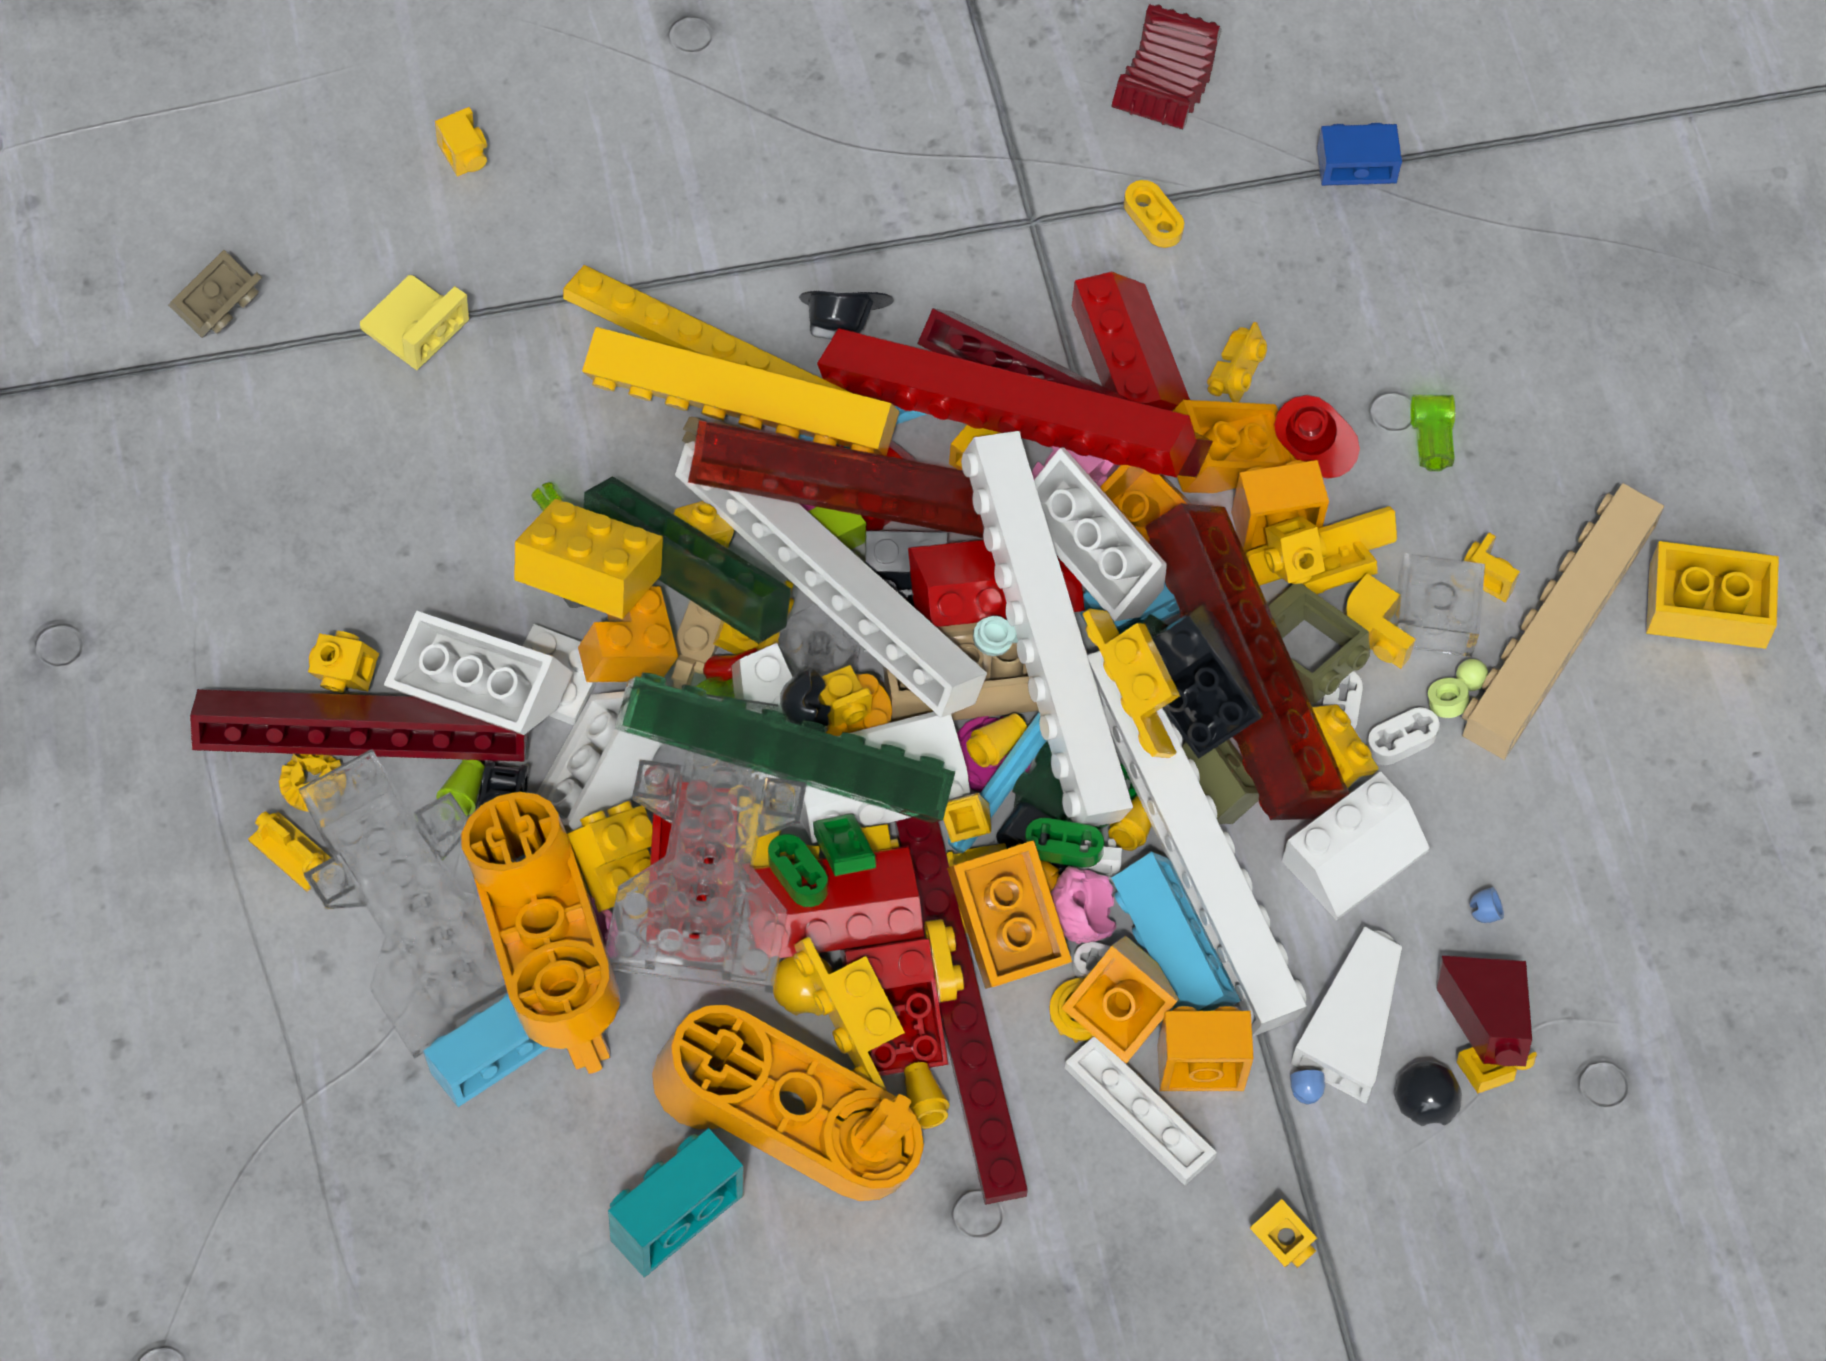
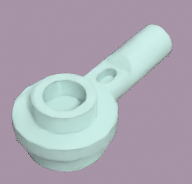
(994, 636)

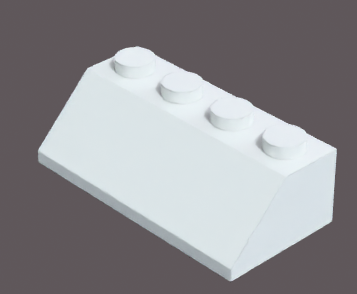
(1098, 540)
(477, 674)
(919, 737)
(595, 763)

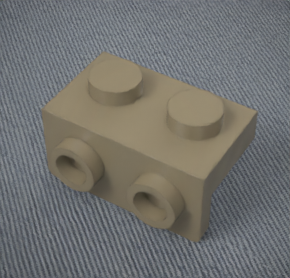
(214, 293)

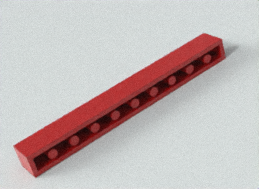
(1010, 402)

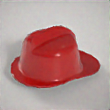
(1317, 432)

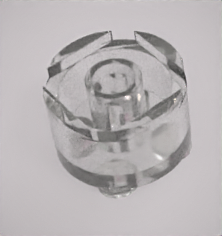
(817, 642)

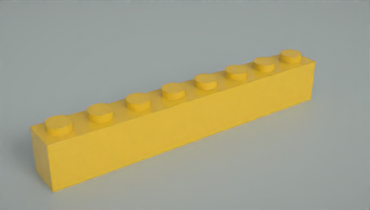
(739, 392)

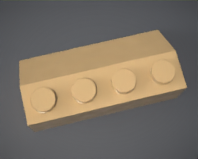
(1002, 692)

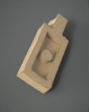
(694, 644)

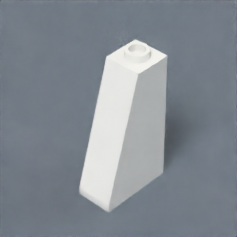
(1353, 1017)

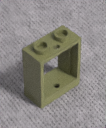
(1302, 604)

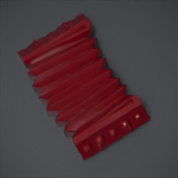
(1168, 67)

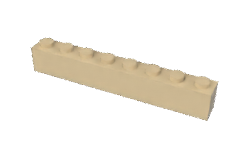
(1562, 621)

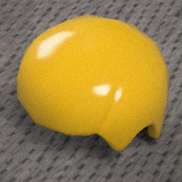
(794, 990)

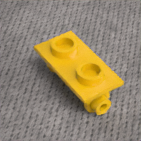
(1245, 352)
(287, 847)

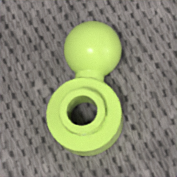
(1451, 695)

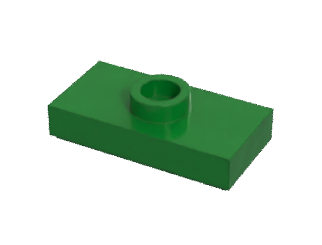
(844, 844)

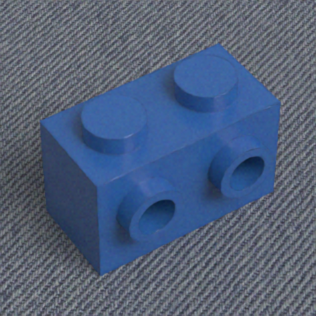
(1359, 154)

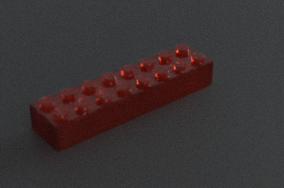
(1286, 746)

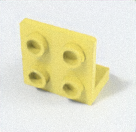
(416, 320)

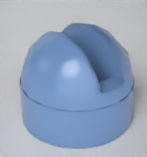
(1489, 906)
(1307, 1085)

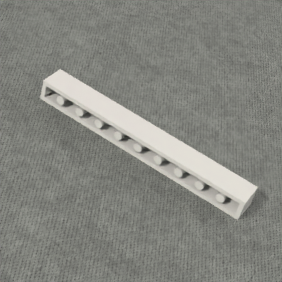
(849, 594)
(1046, 630)
(1206, 866)

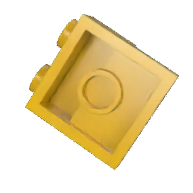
(612, 849)

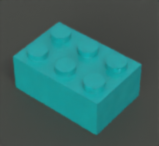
(675, 1201)

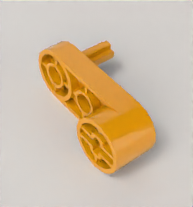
(542, 925)
(742, 1096)

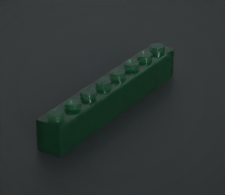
(785, 749)

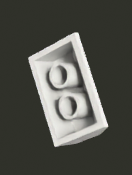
(1356, 846)

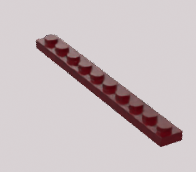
(966, 1026)

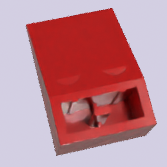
(910, 985)

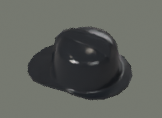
(841, 310)

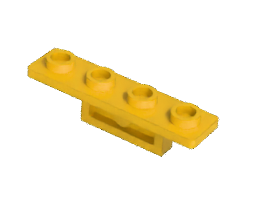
(1346, 548)
(1140, 676)
(855, 1006)

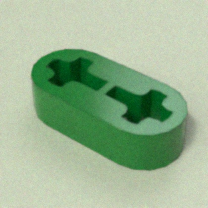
(1066, 841)
(805, 865)

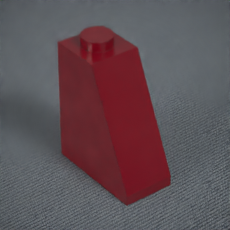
(1489, 1005)

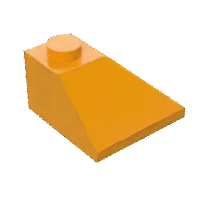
(1122, 999)

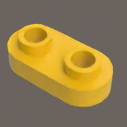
(1157, 216)
(942, 942)

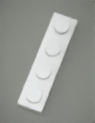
(1140, 1110)

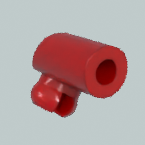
(721, 665)

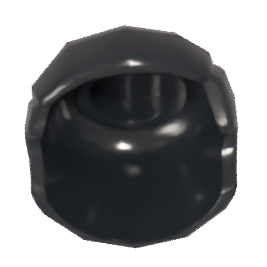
(801, 699)
(1428, 1093)

